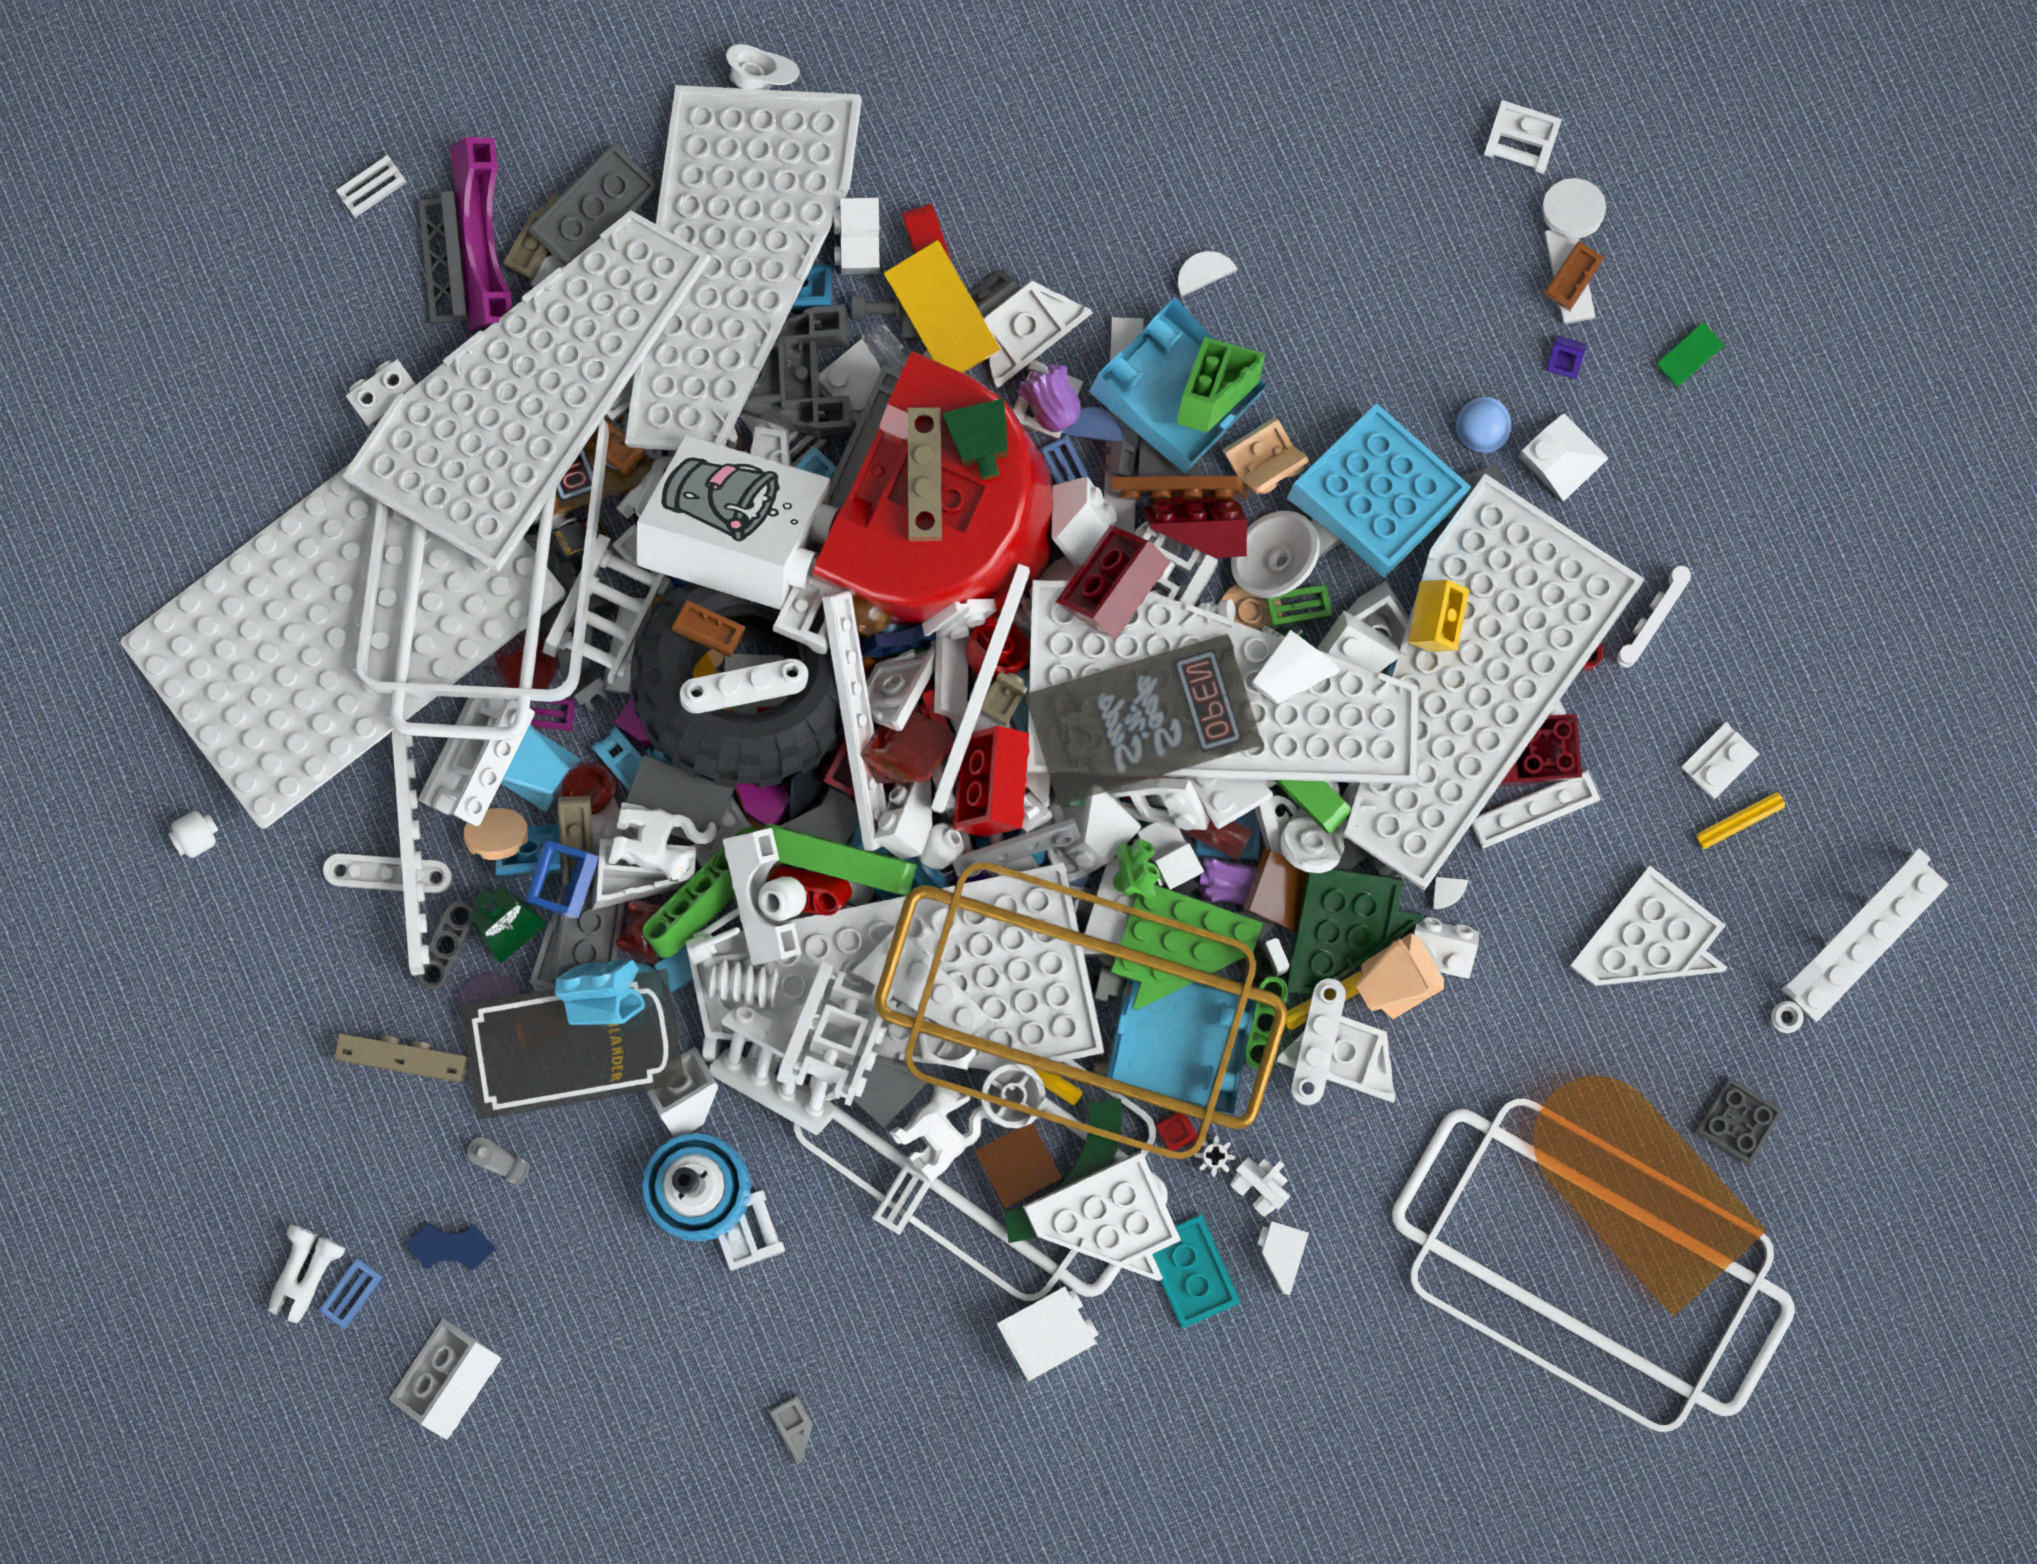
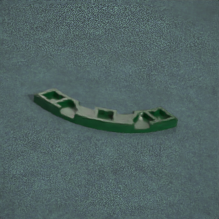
(1096, 1155)

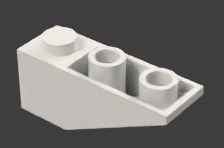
(906, 820)

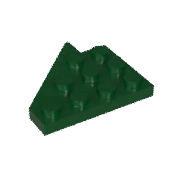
(1344, 923)

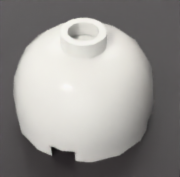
(1014, 1084)

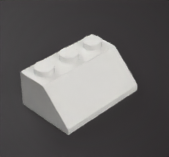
(444, 1379)

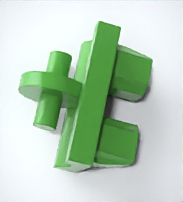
(1135, 871)

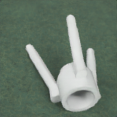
(704, 945)

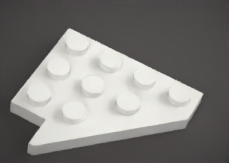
(1651, 937)
(1109, 1216)

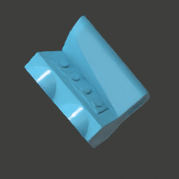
(539, 769)
(600, 993)

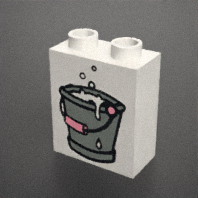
(735, 523)

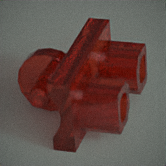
(1228, 839)

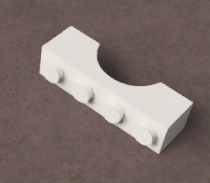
(749, 862)

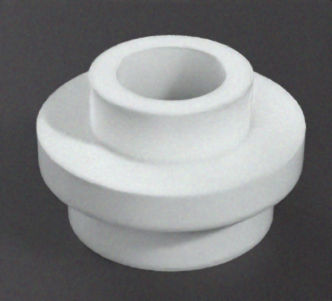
(1797, 1017)

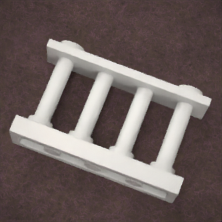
(560, 636)
(759, 1083)

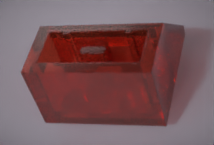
(908, 753)

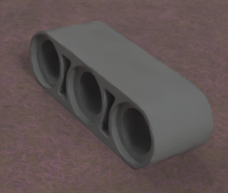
(459, 934)

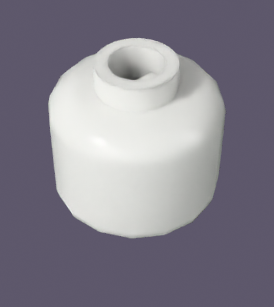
(193, 834)
(941, 847)
(782, 898)

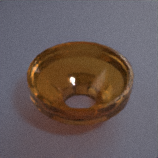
(870, 619)

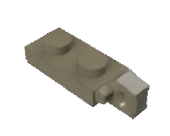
(527, 252)

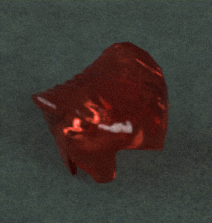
(544, 670)
(590, 780)
(632, 938)

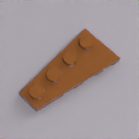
(1180, 486)

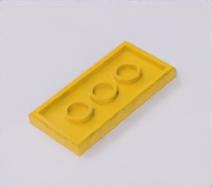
(942, 309)

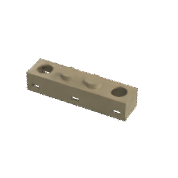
(924, 474)
(388, 1052)

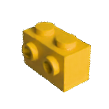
(1438, 615)

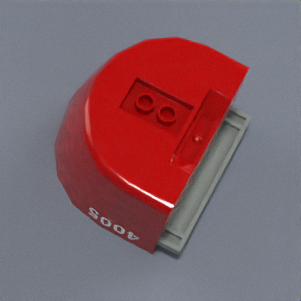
(984, 522)

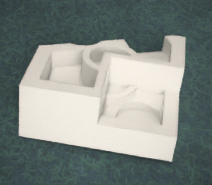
(1293, 669)

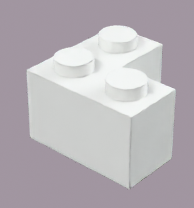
(859, 236)
(1172, 854)

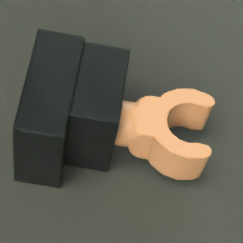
(1107, 985)

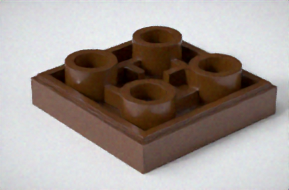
(1276, 890)
(1018, 1164)

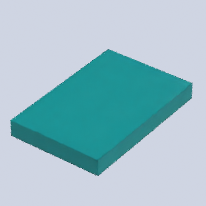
(1195, 1274)

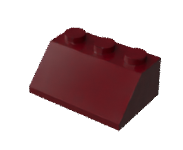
(1113, 581)

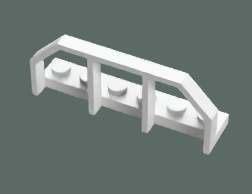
(1865, 937)

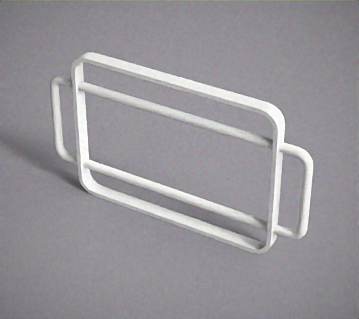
(524, 693)
(1430, 1242)
(1057, 1271)

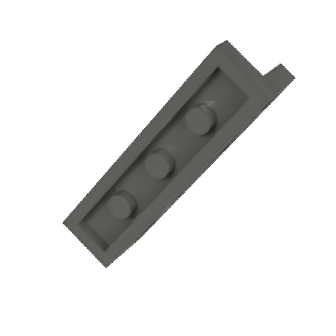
(453, 255)

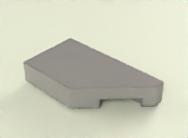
(793, 1426)

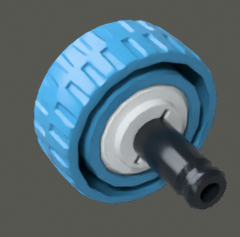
(696, 1187)

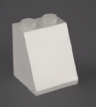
(1048, 1333)

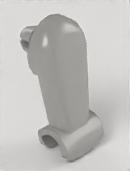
(495, 1159)

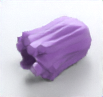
(1052, 398)
(1225, 881)

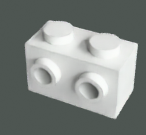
(376, 395)

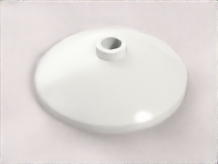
(1279, 554)

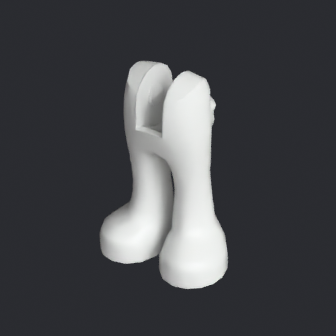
(287, 1284)

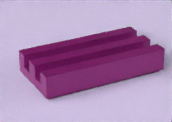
(569, 715)

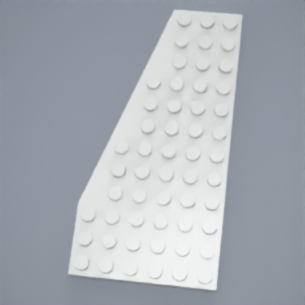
(1527, 630)

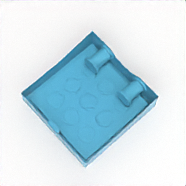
(1148, 384)
(1379, 490)
(1179, 1043)

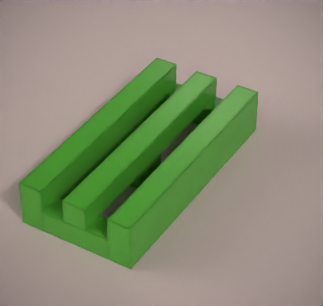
(1272, 610)

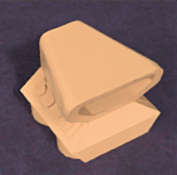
(1399, 977)

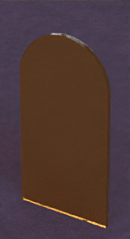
(1641, 1188)

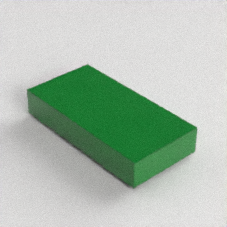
(1690, 355)

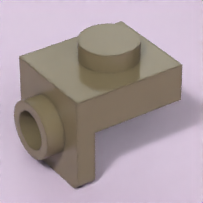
(1004, 697)

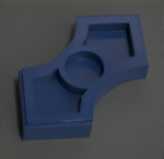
(889, 644)
(435, 1246)

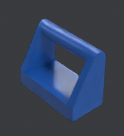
(577, 885)

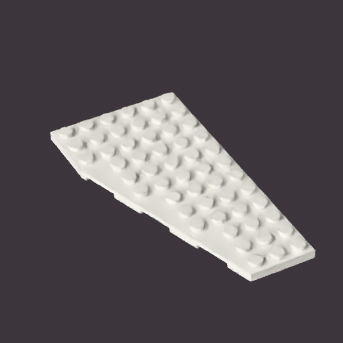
(757, 191)
(515, 404)
(1337, 731)
(1019, 978)

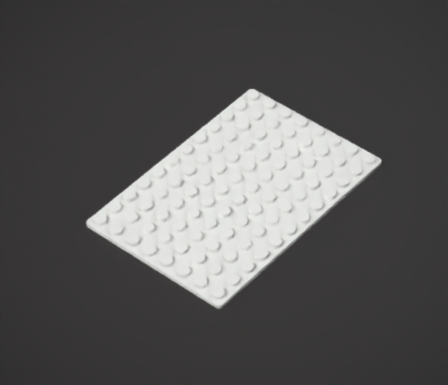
(269, 642)

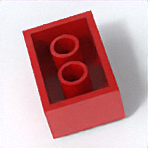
(992, 782)

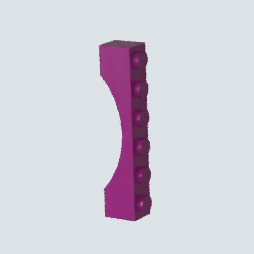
(474, 182)
(761, 804)

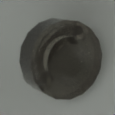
(1262, 965)

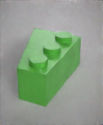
(1218, 382)

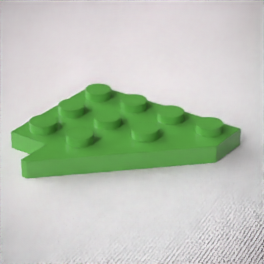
(1179, 945)

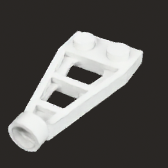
(1178, 795)

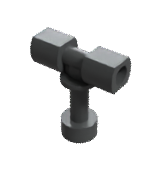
(861, 307)

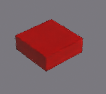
(1176, 1131)

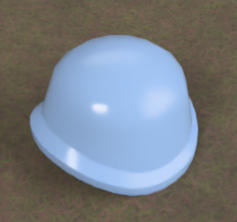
(1483, 425)

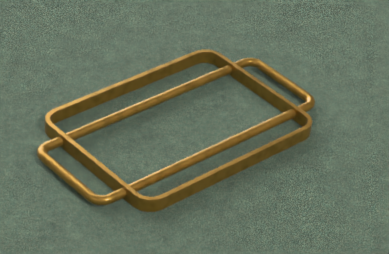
(1244, 990)

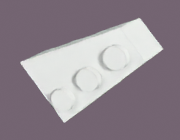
(1359, 644)
(629, 881)
(1103, 921)

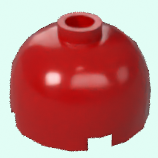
(1013, 655)

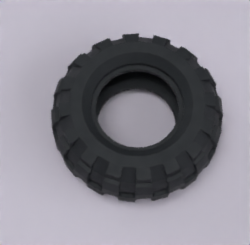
(725, 743)

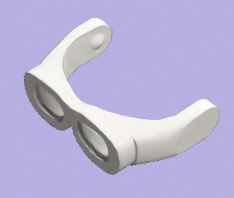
(961, 1063)

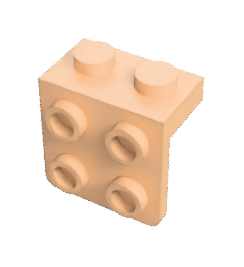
(1265, 457)

